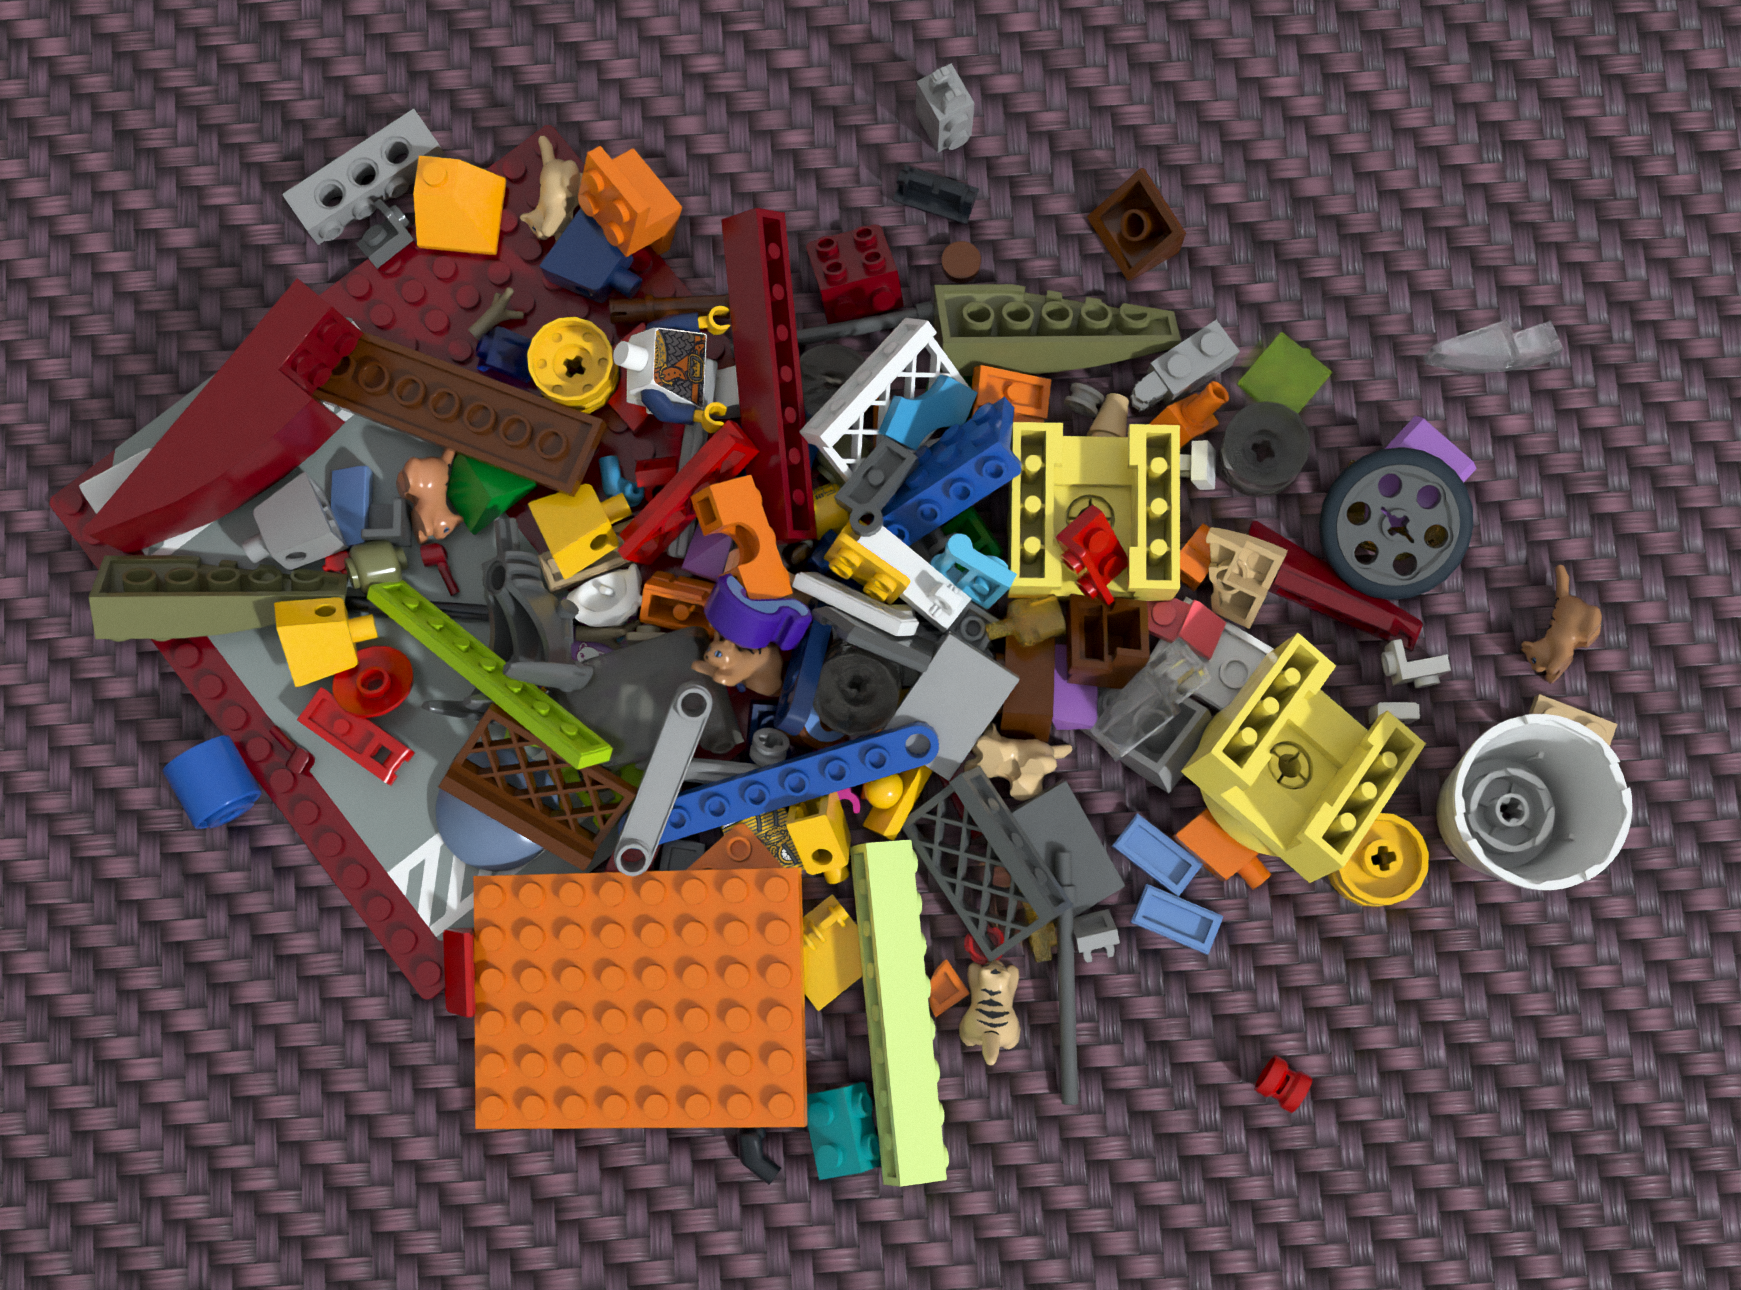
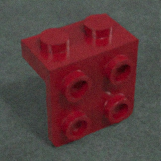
(855, 274)

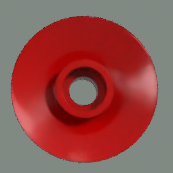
(376, 667)

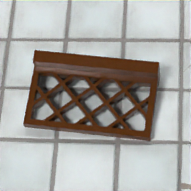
(523, 808)

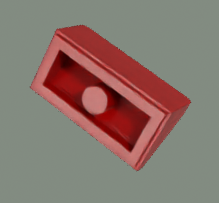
(459, 971)

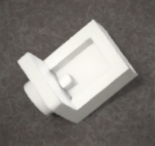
(1421, 672)

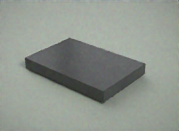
(1058, 823)

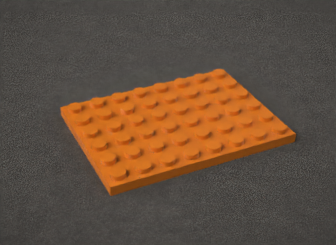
(640, 1000)

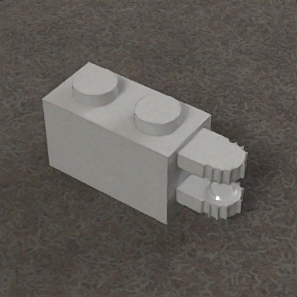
(944, 108)
(1185, 367)

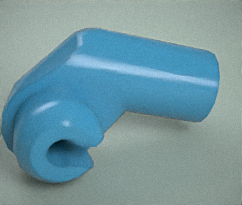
(615, 484)

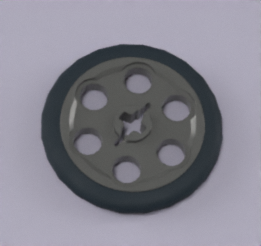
(1360, 484)

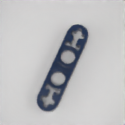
(802, 675)

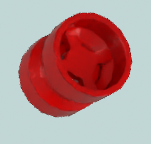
(1283, 1084)

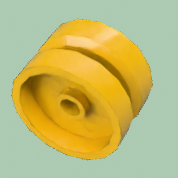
(1400, 869)

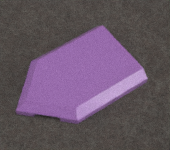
(1423, 436)

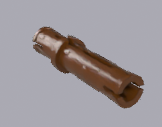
(654, 308)

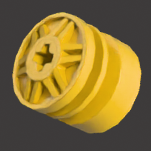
(568, 344)

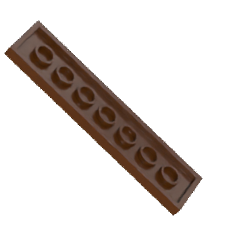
(465, 413)

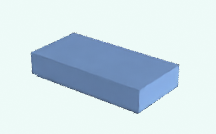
(1157, 855)
(1176, 919)

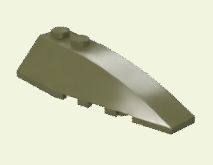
(1043, 333)
(186, 599)

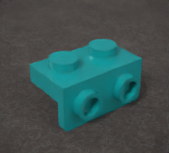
(842, 1131)

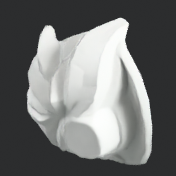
(609, 597)

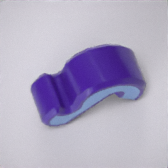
(755, 621)

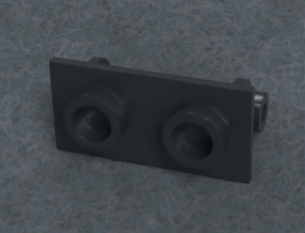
(935, 194)

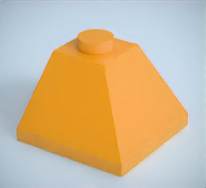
(457, 206)

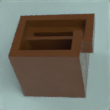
(1105, 641)

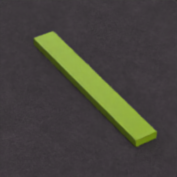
(485, 671)

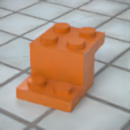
(628, 202)

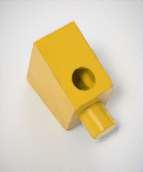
(579, 526)
(320, 637)
(821, 836)

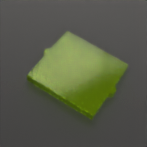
(1285, 375)

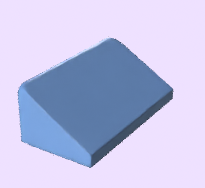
(351, 500)

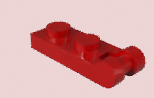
(354, 736)

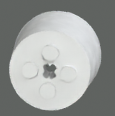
(1561, 797)

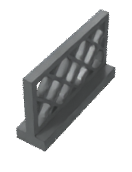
(1014, 853)

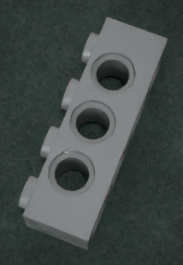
(344, 176)

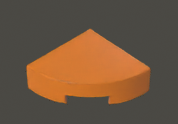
(945, 988)

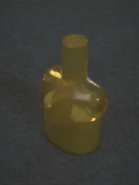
(1030, 621)

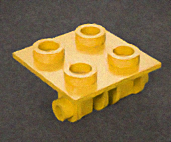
(830, 952)

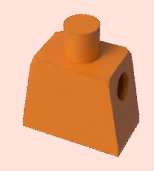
(1219, 851)

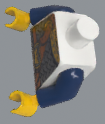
(669, 368)

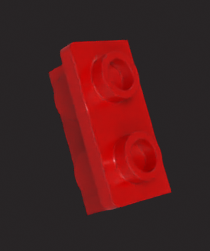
(1092, 553)

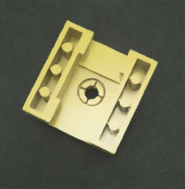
(1124, 477)
(1330, 764)

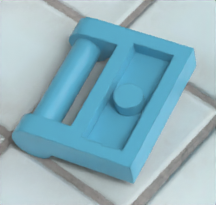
(984, 577)

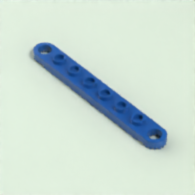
(796, 780)

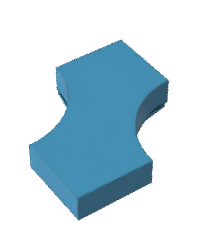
(914, 418)

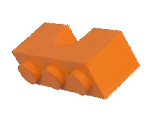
(737, 511)

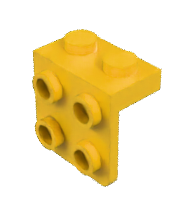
(853, 560)

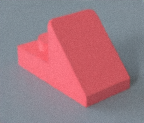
(1191, 622)

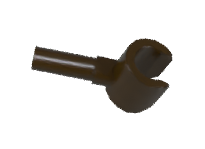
(795, 555)

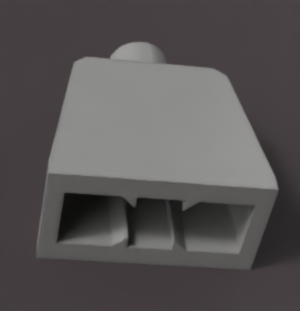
(295, 526)

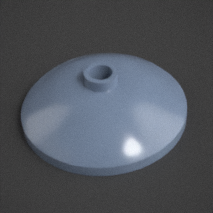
(479, 838)

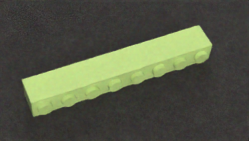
(898, 1013)

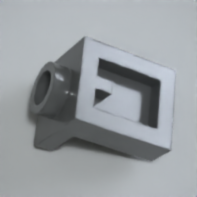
(387, 238)

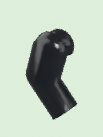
(752, 1155)

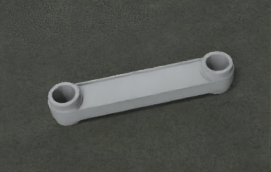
(662, 778)

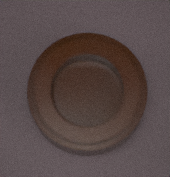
(961, 262)

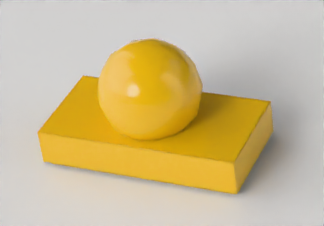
(893, 800)

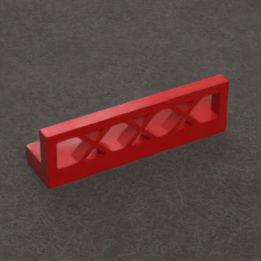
(672, 507)

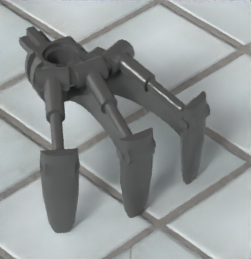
(525, 627)

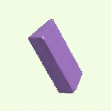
(1073, 703)

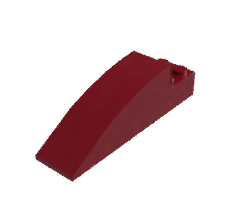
(239, 431)

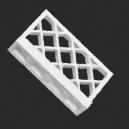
(874, 381)

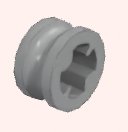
(1084, 400)
(768, 746)

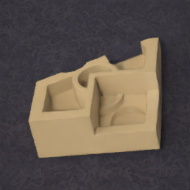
(1241, 573)

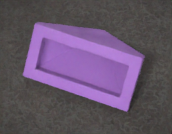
(707, 554)

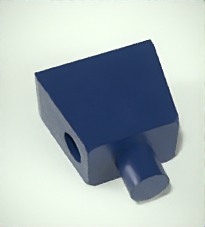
(589, 263)

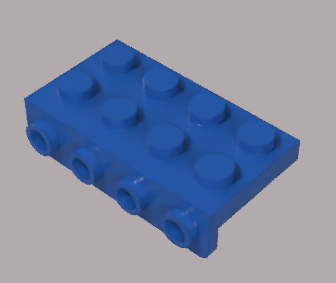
(954, 473)

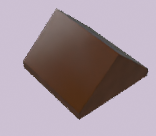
(1137, 226)

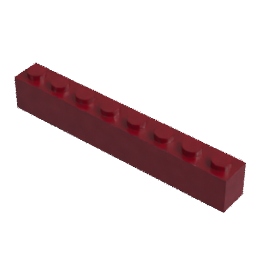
(769, 369)

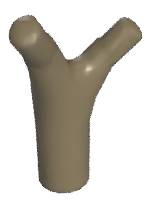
(495, 314)
(605, 635)

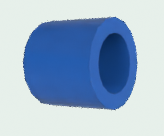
(212, 782)

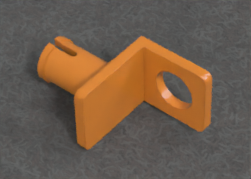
(1194, 412)

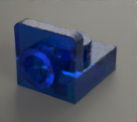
(504, 353)

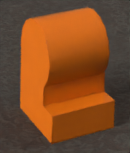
(1195, 559)

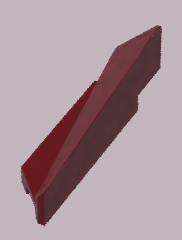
(1317, 587)

